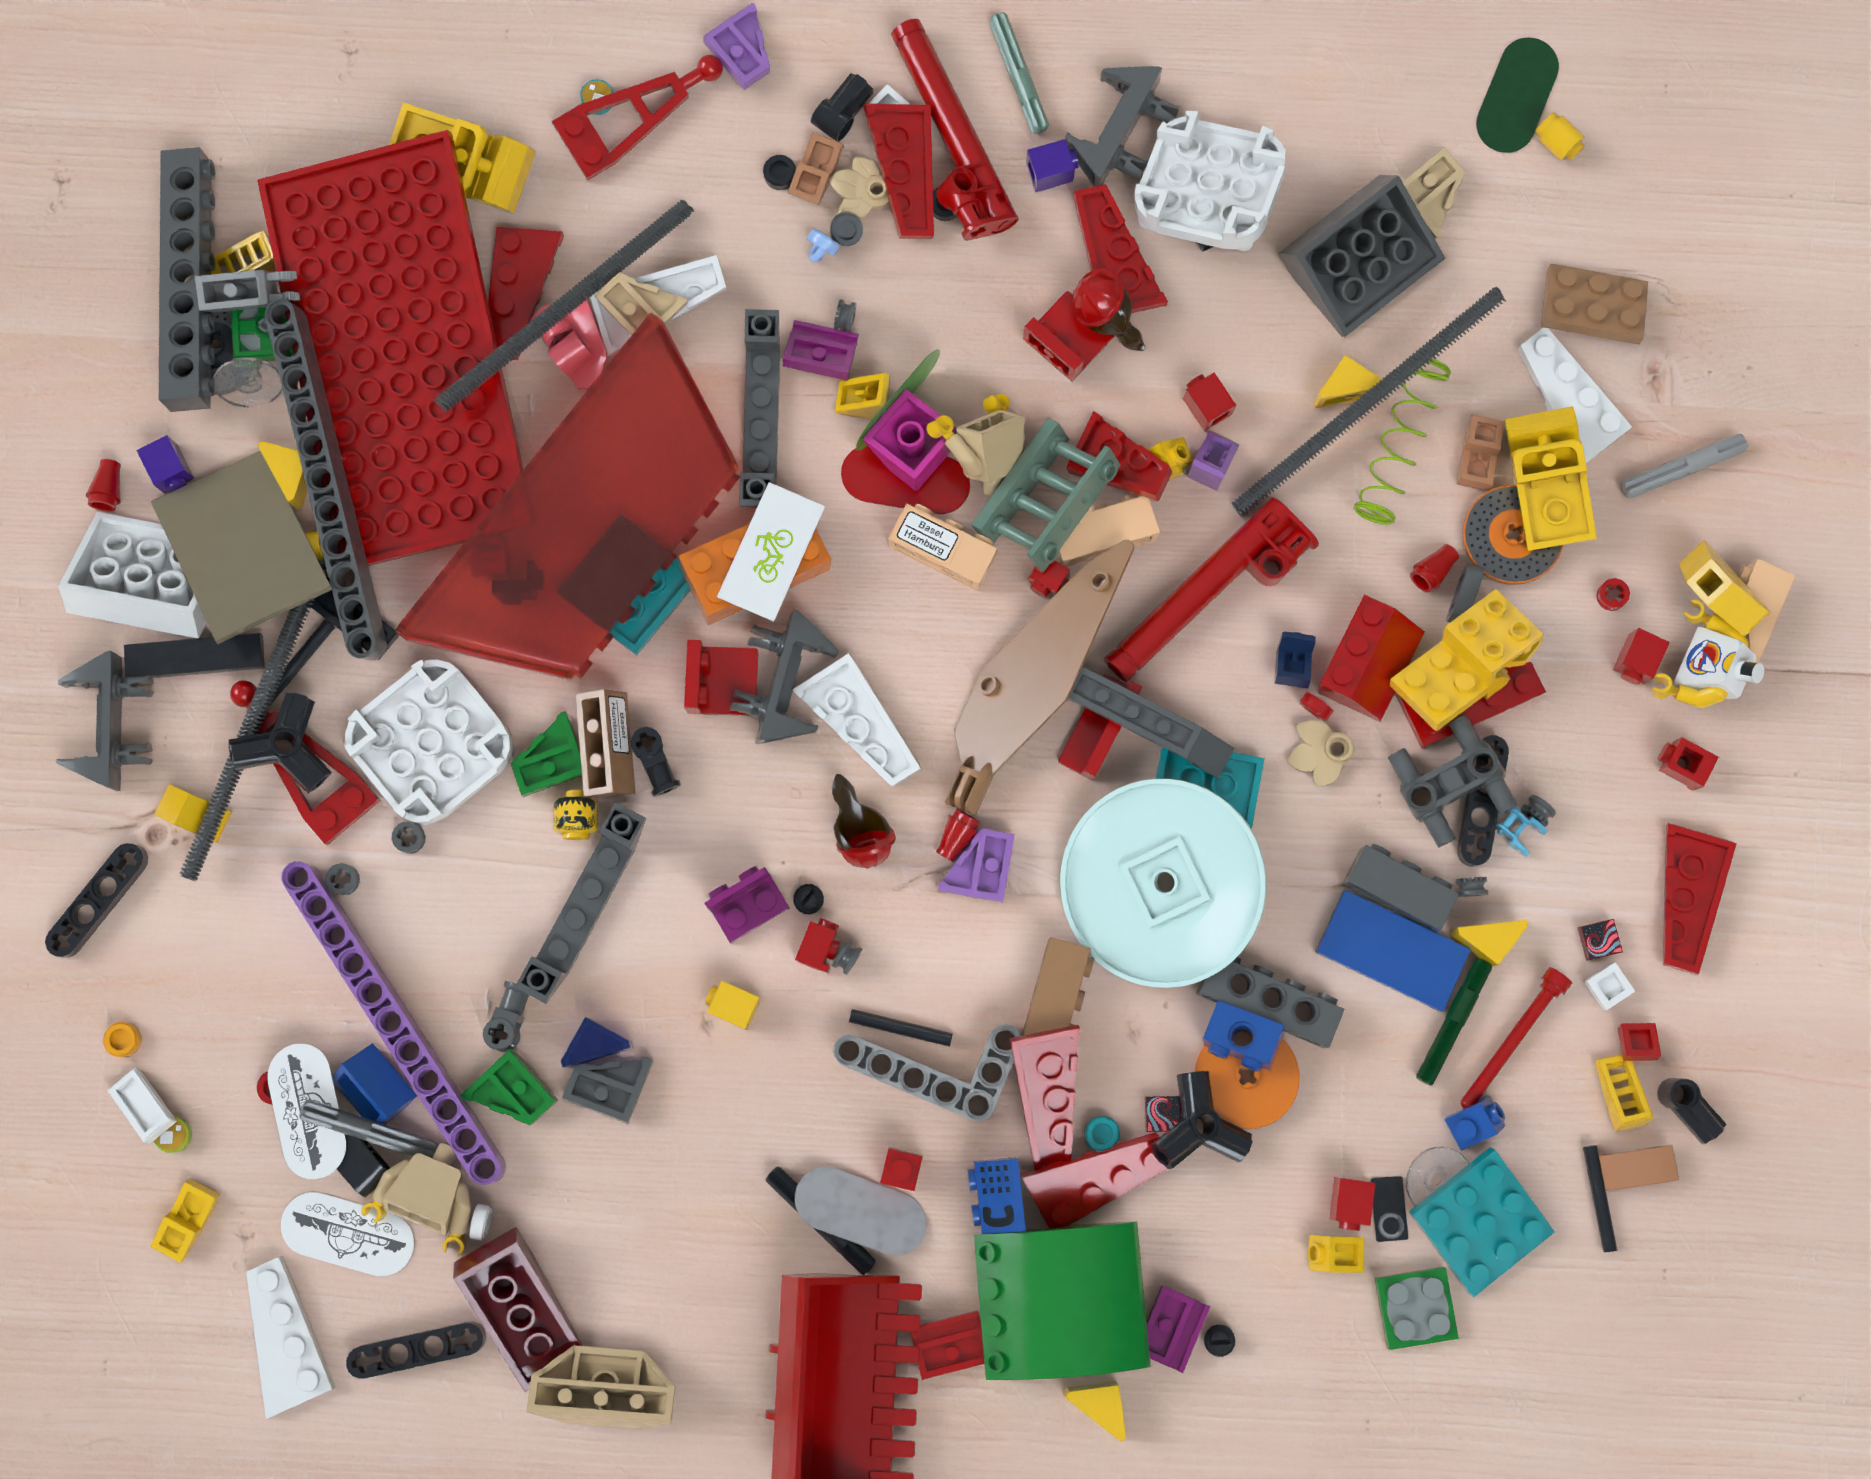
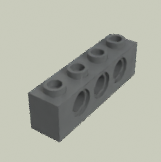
(1324, 1011)

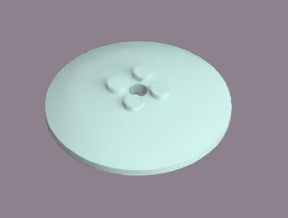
(1114, 890)

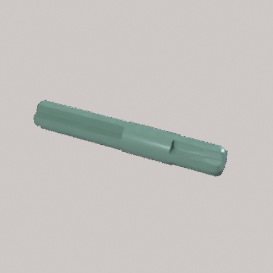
(1019, 73)

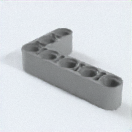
(932, 1077)

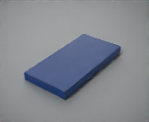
(1393, 951)

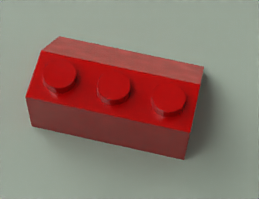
(1370, 653)

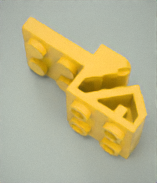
(489, 165)
(1550, 478)
(1468, 660)

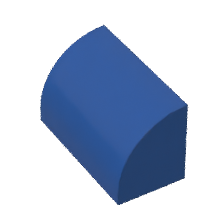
(373, 1086)

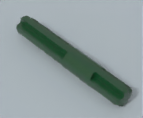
(1454, 1021)

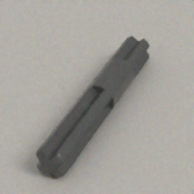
(366, 1129)

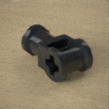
(654, 761)

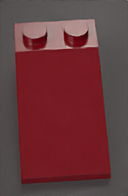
(515, 1304)

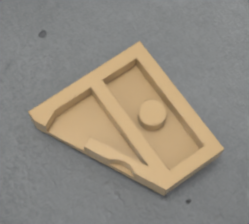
(1434, 188)
(633, 301)

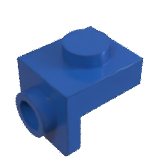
(1476, 1122)

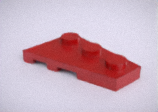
(1139, 469)

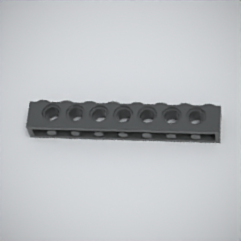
(177, 171)

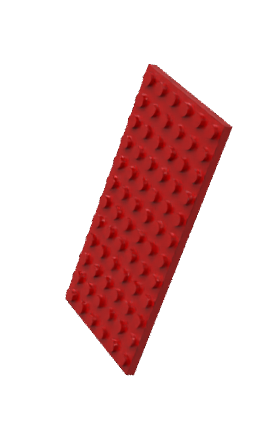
(394, 323)

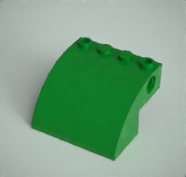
(1062, 1301)

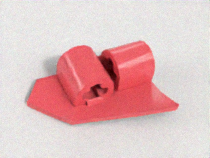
(577, 345)

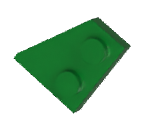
(549, 759)
(512, 1090)

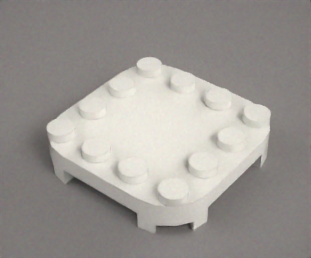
(1210, 182)
(429, 742)

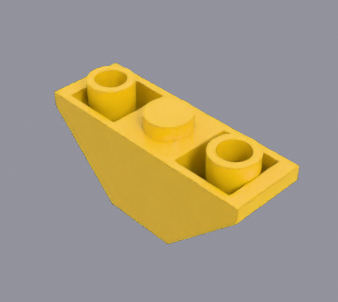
(1722, 589)

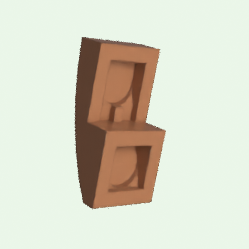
(815, 169)
(1480, 452)
(1639, 1167)

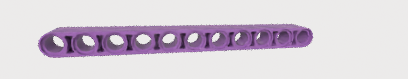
(378, 1013)

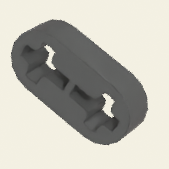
(1465, 591)

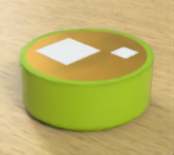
(176, 1137)

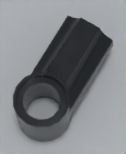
(837, 114)
(1692, 1110)

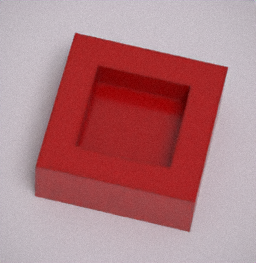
(1639, 1041)

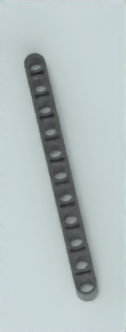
(314, 469)

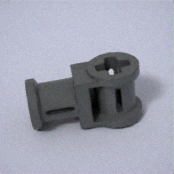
(506, 1018)

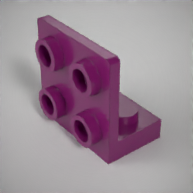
(746, 903)

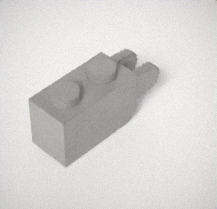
(242, 290)

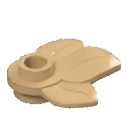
(856, 187)
(1316, 754)

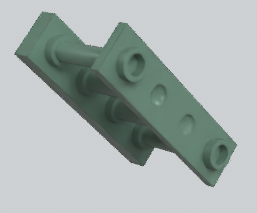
(1022, 479)

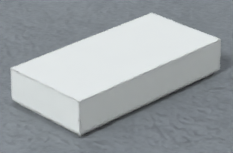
(142, 1106)

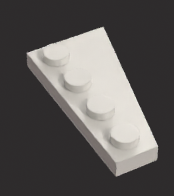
(693, 281)
(1568, 385)
(854, 711)
(286, 1347)

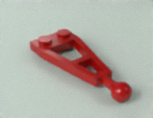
(584, 140)
(342, 806)

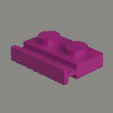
(820, 350)
(1174, 1327)

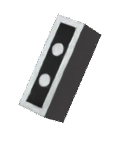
(1401, 887)

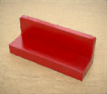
(1092, 739)

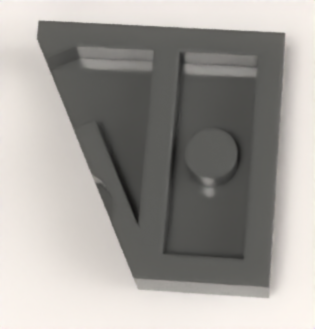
(608, 1087)

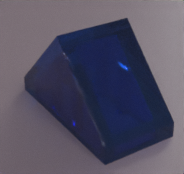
(592, 1043)

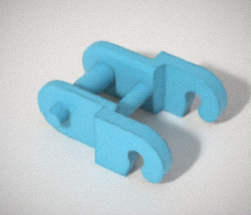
(1503, 828)

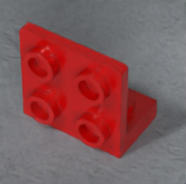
(1064, 339)
(715, 675)

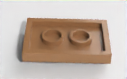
(1594, 304)

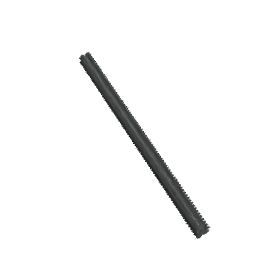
(564, 306)
(1368, 401)
(248, 728)

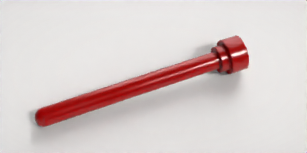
(1553, 985)

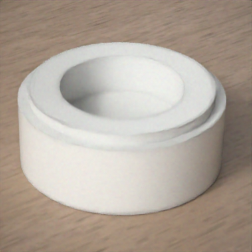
(481, 1222)

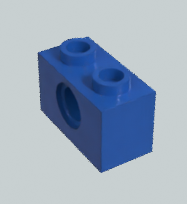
(1228, 1021)

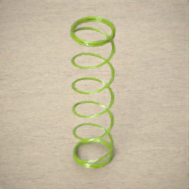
(1372, 506)

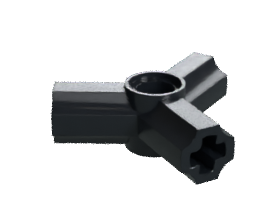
(290, 726)
(1184, 1136)

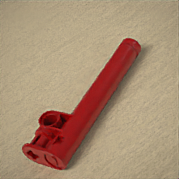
(973, 187)
(1261, 539)

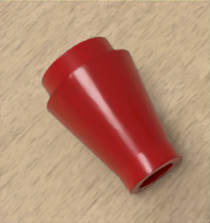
(105, 487)
(1432, 570)
(957, 834)

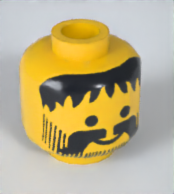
(575, 816)

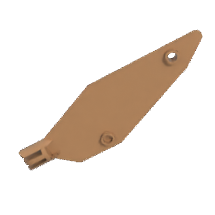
(1032, 676)

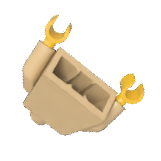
(986, 445)
(426, 1194)

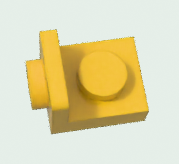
(1336, 1254)

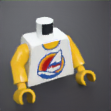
(1714, 665)

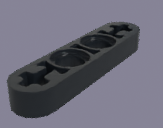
(1481, 800)
(92, 896)
(416, 1352)

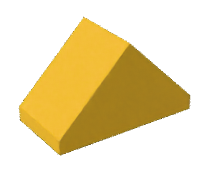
(1346, 384)
(863, 395)
(287, 471)
(186, 810)
(1490, 941)
(1101, 1404)

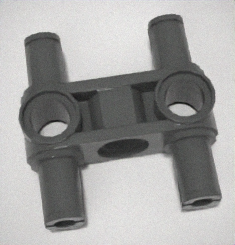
(1452, 781)

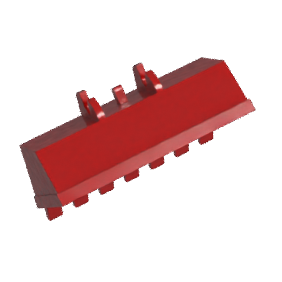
(841, 1377)

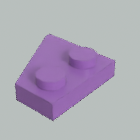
(740, 47)
(982, 867)

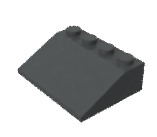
(1363, 253)

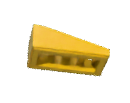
(247, 246)
(1611, 1095)

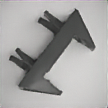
(1138, 98)
(788, 647)
(106, 674)

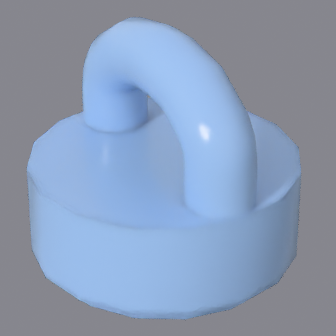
(822, 244)

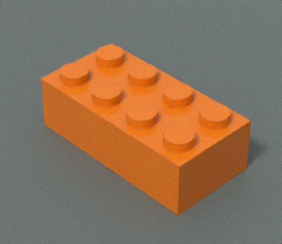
(709, 564)

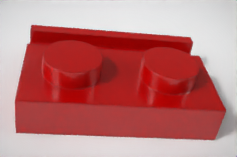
(949, 1345)

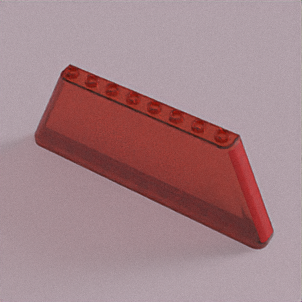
(584, 520)

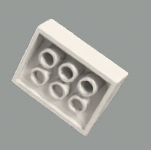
(130, 578)

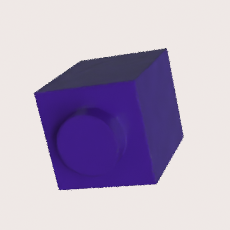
(1051, 165)
(165, 464)

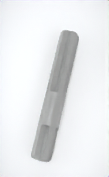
(1684, 465)

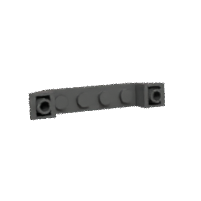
(761, 405)
(1151, 722)
(585, 904)

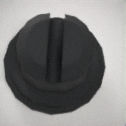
(808, 899)
(1219, 1340)

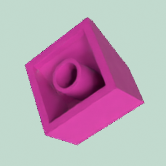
(903, 440)

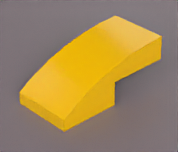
(185, 1221)

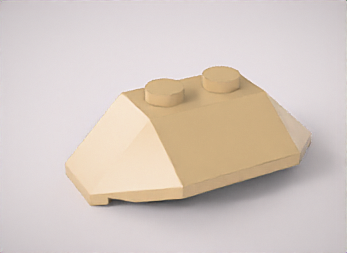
(602, 1389)

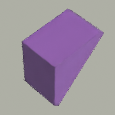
(1213, 460)

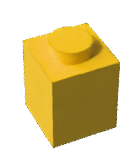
(732, 1004)

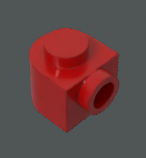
(1050, 580)

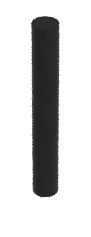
(302, 657)
(900, 1027)
(1600, 1199)

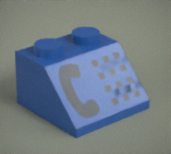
(998, 1195)

